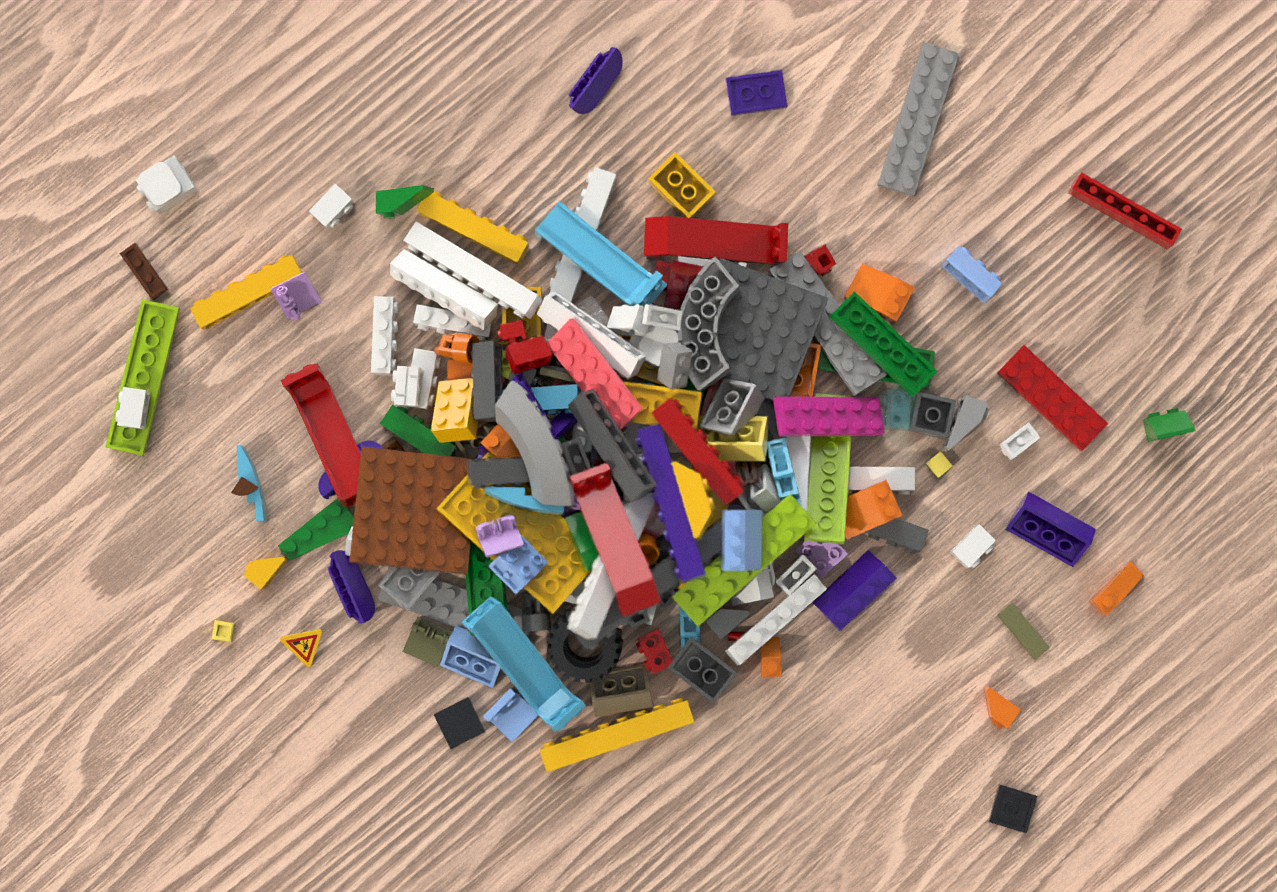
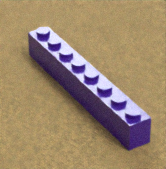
(672, 507)

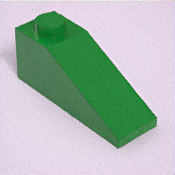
(400, 200)
(582, 540)

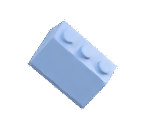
(972, 274)
(741, 540)
(469, 658)

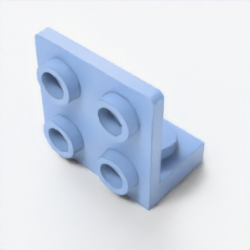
(518, 565)
(511, 714)

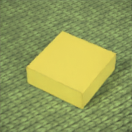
(938, 464)
(223, 631)

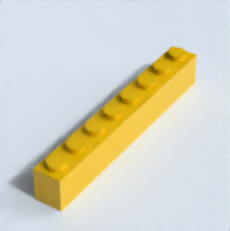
(616, 735)

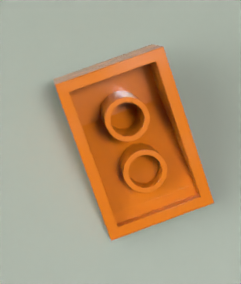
(881, 292)
(806, 378)
(500, 444)
(870, 509)

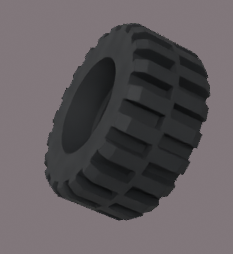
(578, 666)

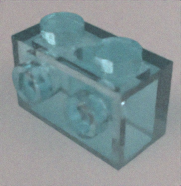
(897, 410)

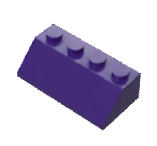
(1051, 529)
(854, 590)

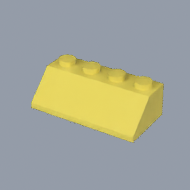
(746, 444)

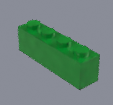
(415, 432)

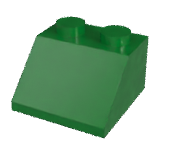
(1167, 425)

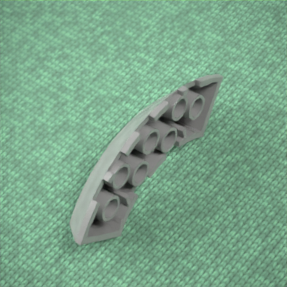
(701, 320)
(536, 445)

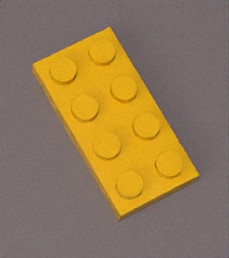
(653, 396)

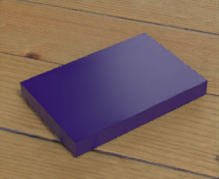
(756, 92)

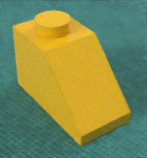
(264, 570)

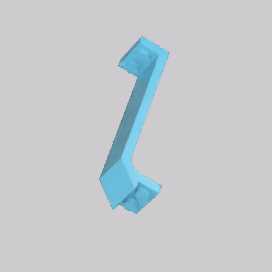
(599, 257)
(523, 664)

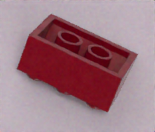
(680, 279)

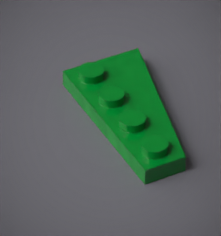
(320, 530)

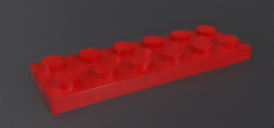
(1052, 398)

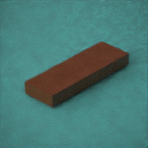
(144, 271)

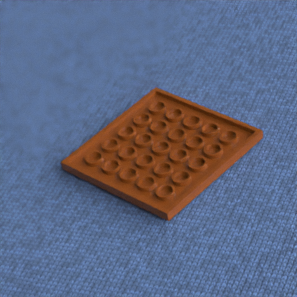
(398, 513)

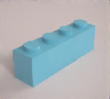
(556, 397)

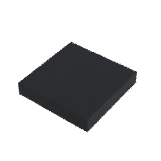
(459, 722)
(1012, 808)

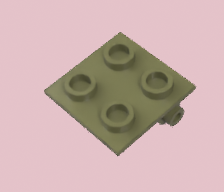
(427, 641)

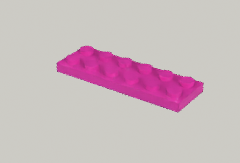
(828, 416)

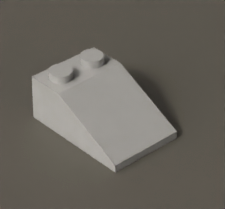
(732, 407)
(966, 417)

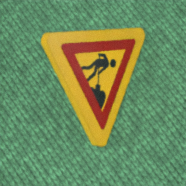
(303, 645)

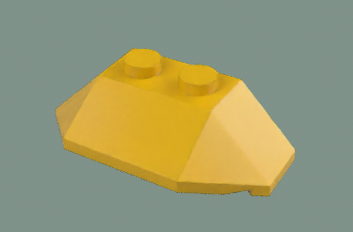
(695, 498)

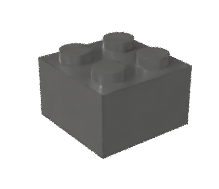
(932, 415)

